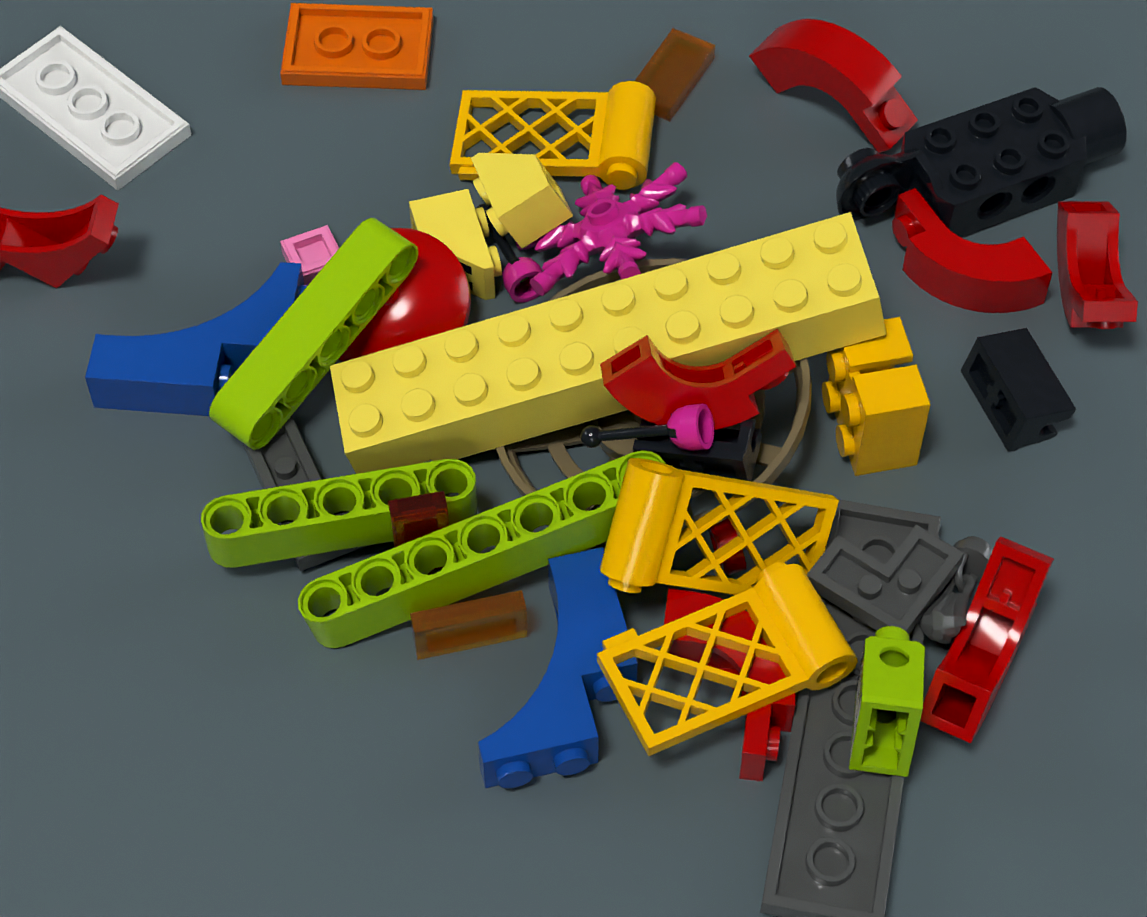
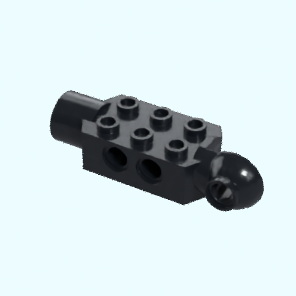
(989, 159)

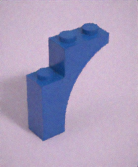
(188, 366)
(557, 724)

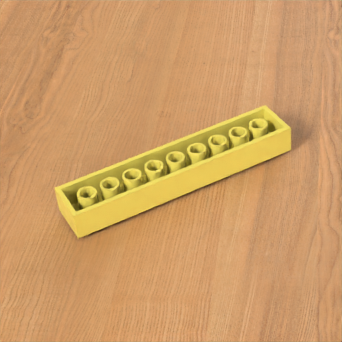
(543, 362)

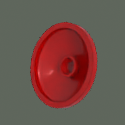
(426, 303)

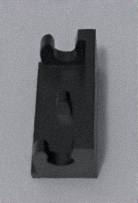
(1016, 388)
(730, 455)

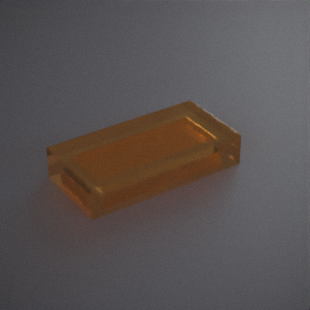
(676, 70)
(469, 624)

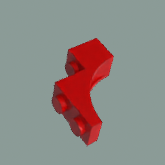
(58, 242)

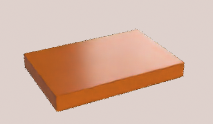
(357, 46)

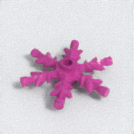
(612, 228)

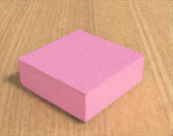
(310, 249)

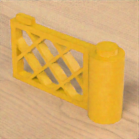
(617, 143)
(653, 511)
(786, 615)

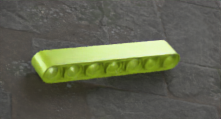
(458, 552)

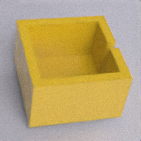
(876, 405)

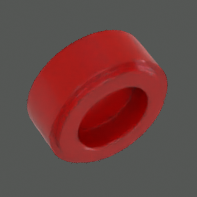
(719, 536)

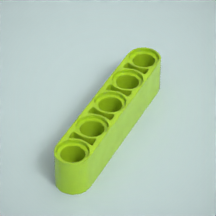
(313, 333)
(312, 510)

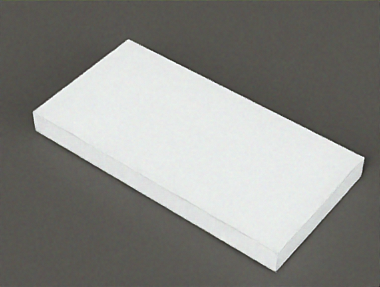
(90, 108)

